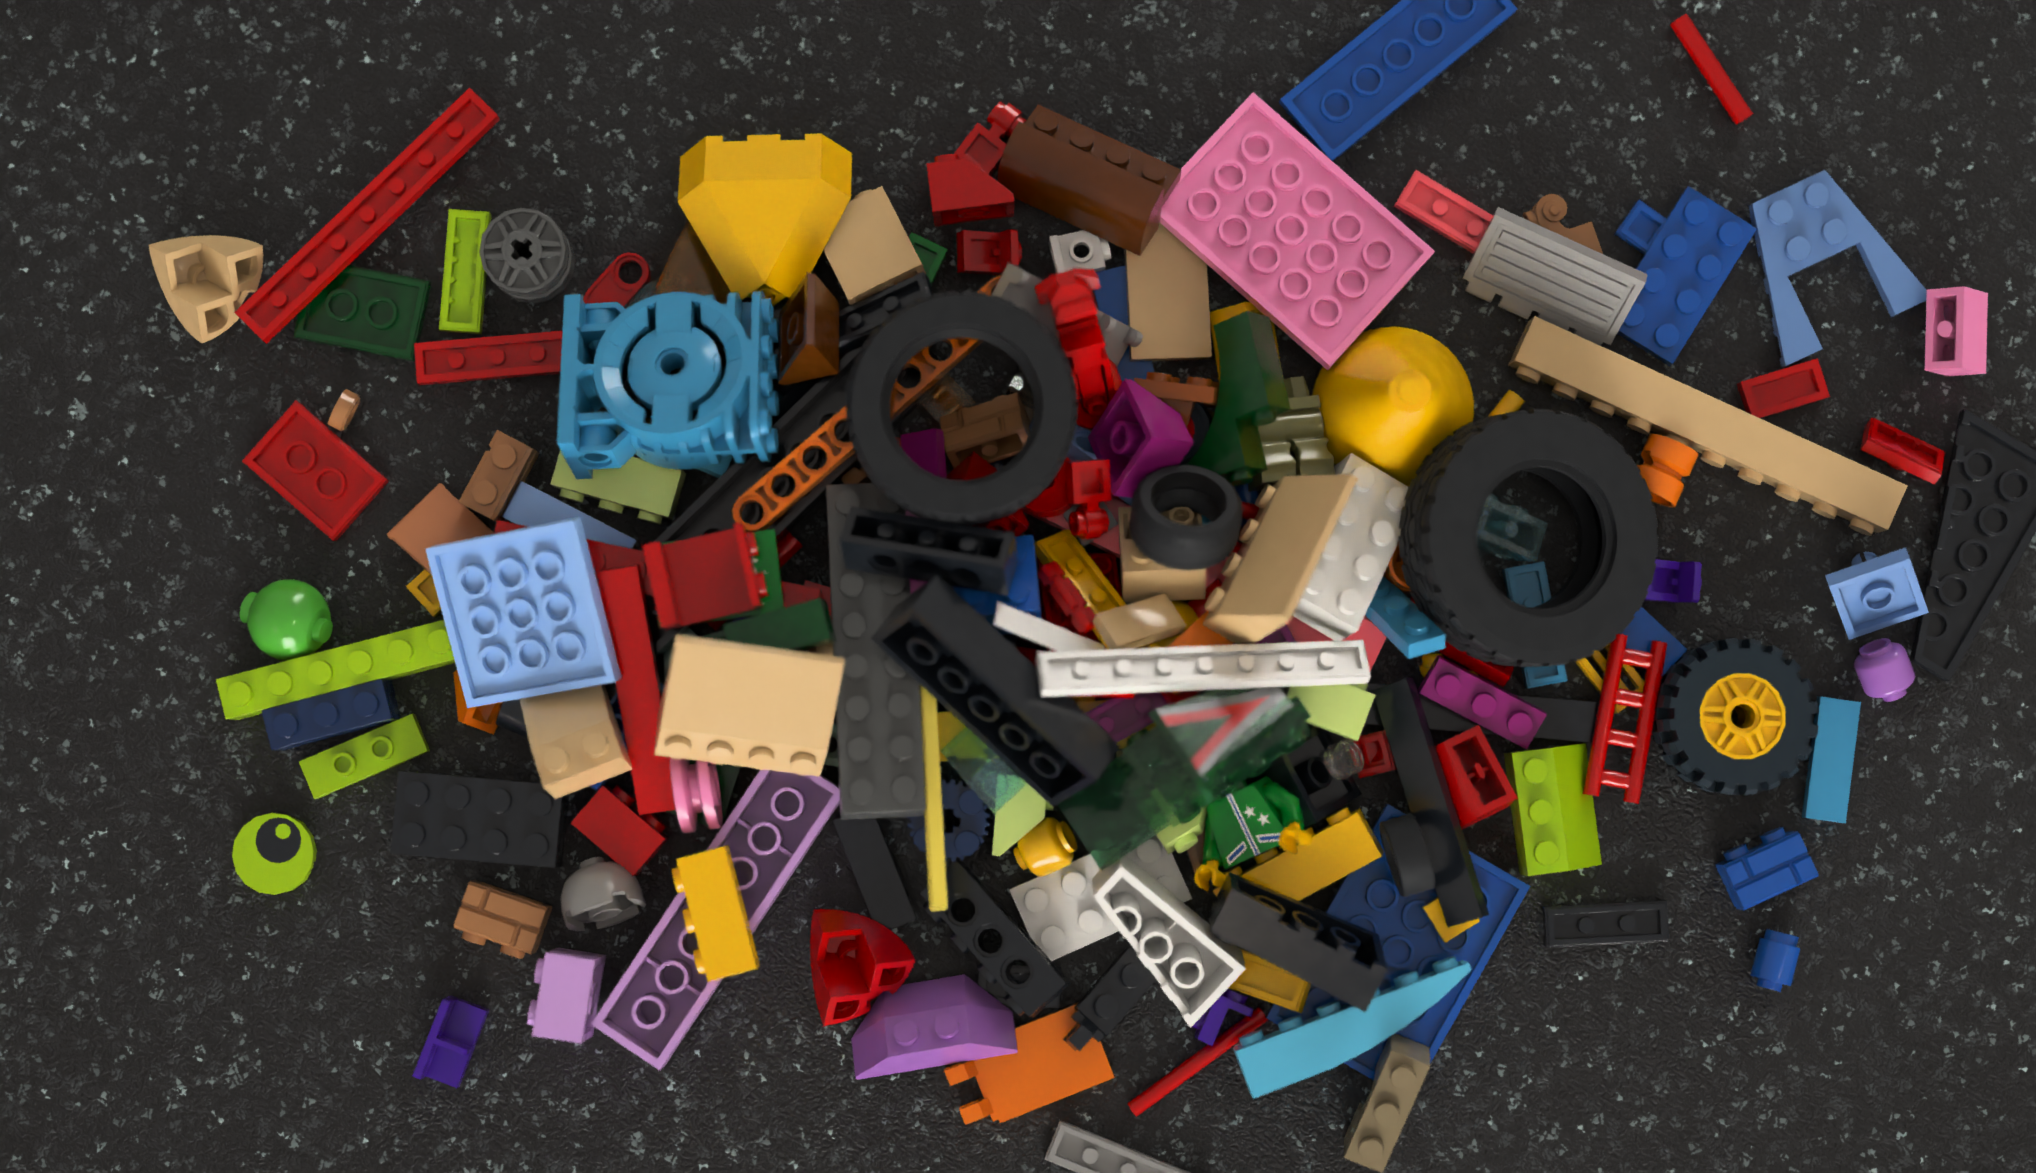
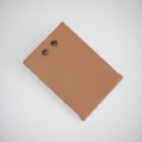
(436, 521)

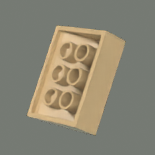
(1276, 555)
(748, 705)

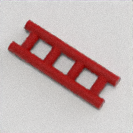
(1637, 741)

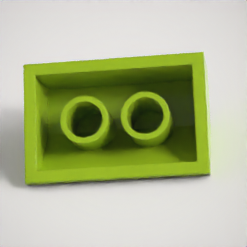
(1552, 815)

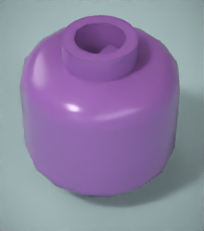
(1884, 669)

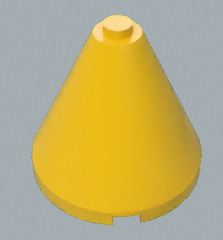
(1393, 399)

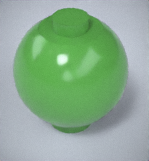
(287, 619)

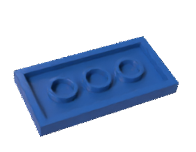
(1684, 273)

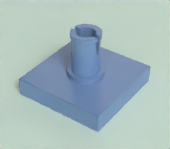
(1876, 592)

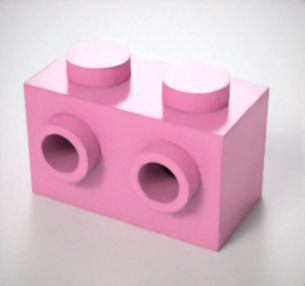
(1956, 331)

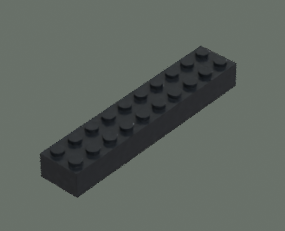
(714, 508)

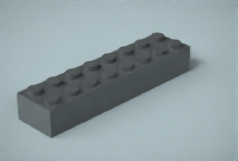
(876, 697)

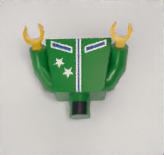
(1248, 824)

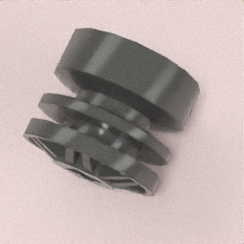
(541, 275)

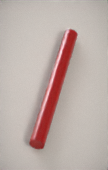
(1196, 1062)

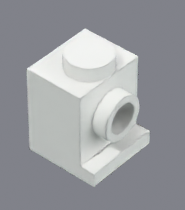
(1065, 259)

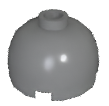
(600, 894)

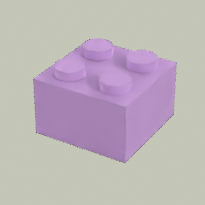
(567, 995)

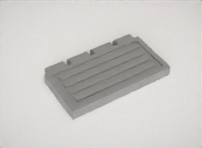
(1553, 277)

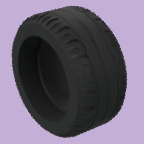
(1180, 544)

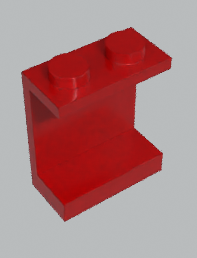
(705, 577)

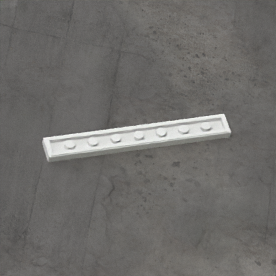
(1202, 667)

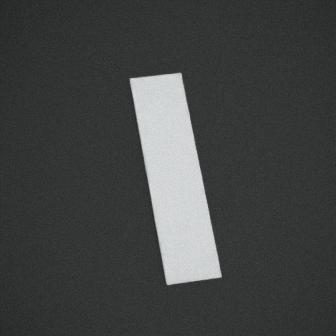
(1041, 631)

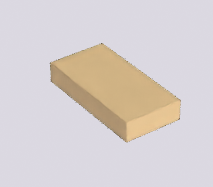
(1139, 623)

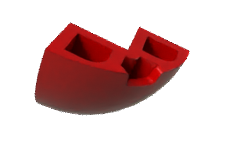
(853, 963)

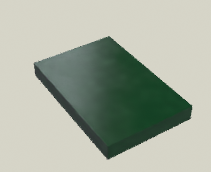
(367, 313)

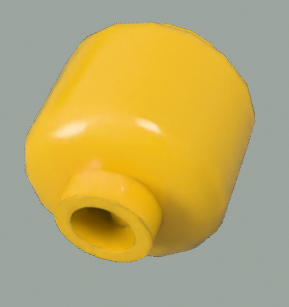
(1046, 847)

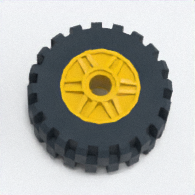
(1770, 707)

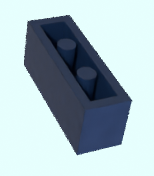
(331, 714)

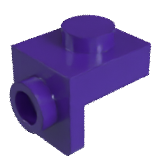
(1675, 582)
(1210, 1022)

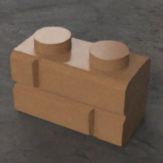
(989, 429)
(498, 476)
(502, 918)

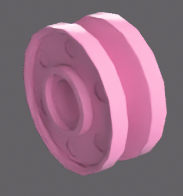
(696, 791)

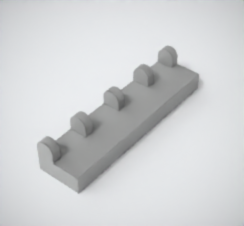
(1019, 288)

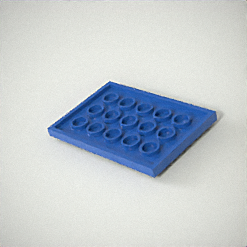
(1412, 943)

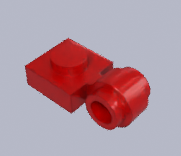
(985, 146)
(1087, 485)

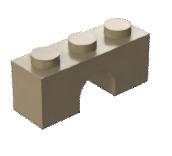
(1390, 1100)

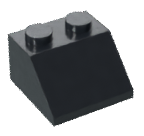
(1309, 780)

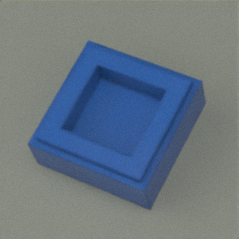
(1640, 226)

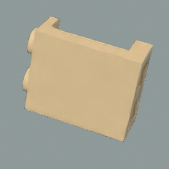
(870, 247)

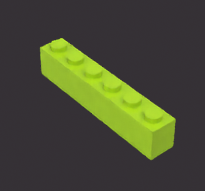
(336, 669)

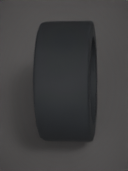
(1407, 855)

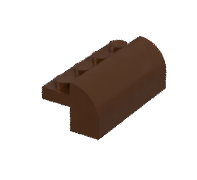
(1087, 179)

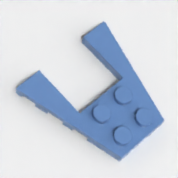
(1809, 226)

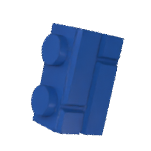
(1766, 868)

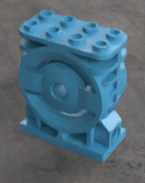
(645, 344)

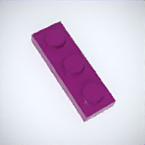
(1482, 702)

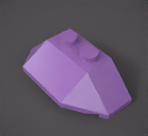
(932, 1027)

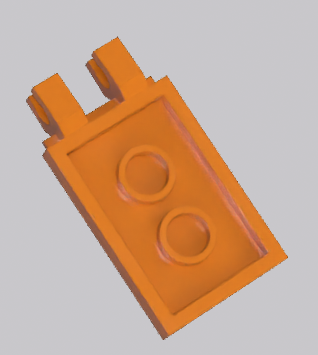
(1036, 1075)

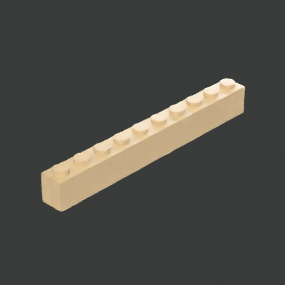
(1707, 426)

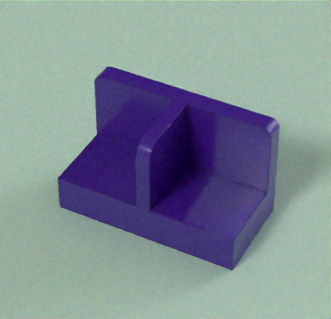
(451, 1041)

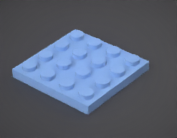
(523, 613)

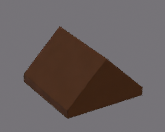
(808, 333)

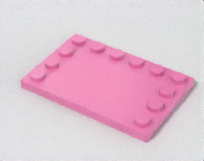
(1291, 231)

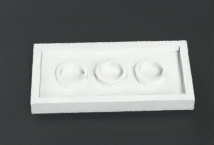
(1062, 908)

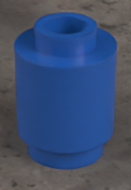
(1775, 960)

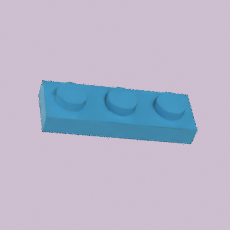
(1403, 622)

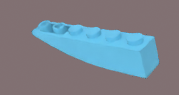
(1339, 1031)

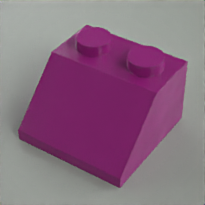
(1138, 437)

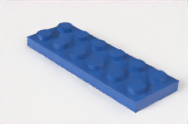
(1387, 67)

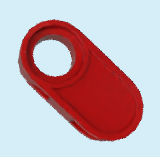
(610, 286)

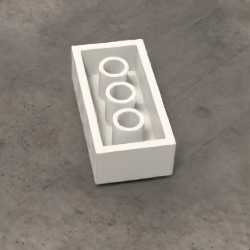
(1354, 553)

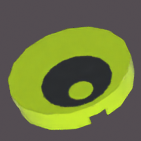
(274, 853)

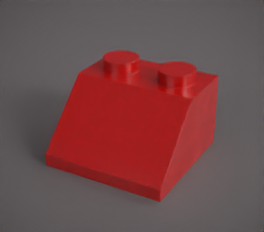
(965, 192)

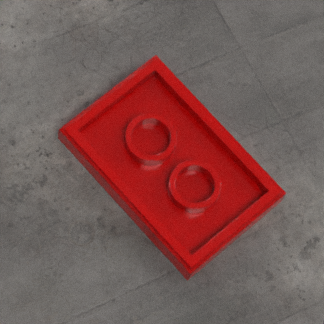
(315, 470)

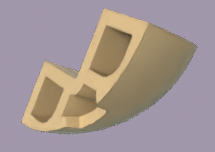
(207, 279)

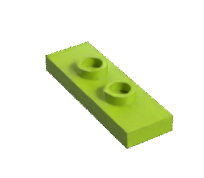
(463, 273)
(364, 756)

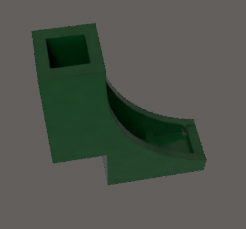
(1248, 397)
(788, 628)

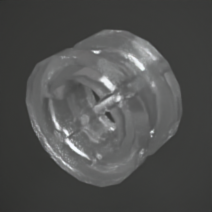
(1343, 759)

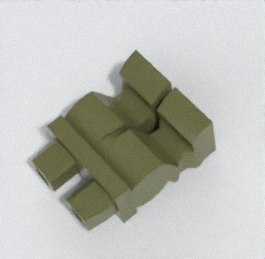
(1294, 431)

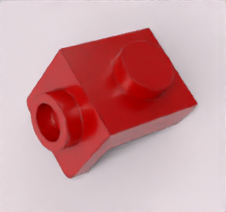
(987, 251)

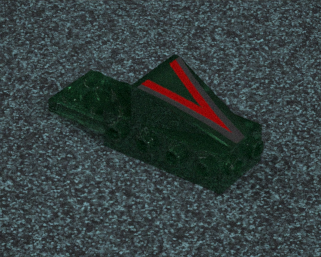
(1183, 765)

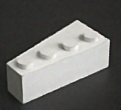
(1168, 938)

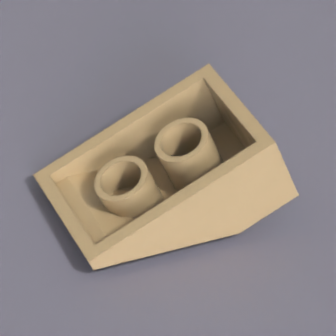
(574, 739)

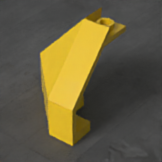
(765, 206)

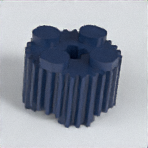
(971, 810)

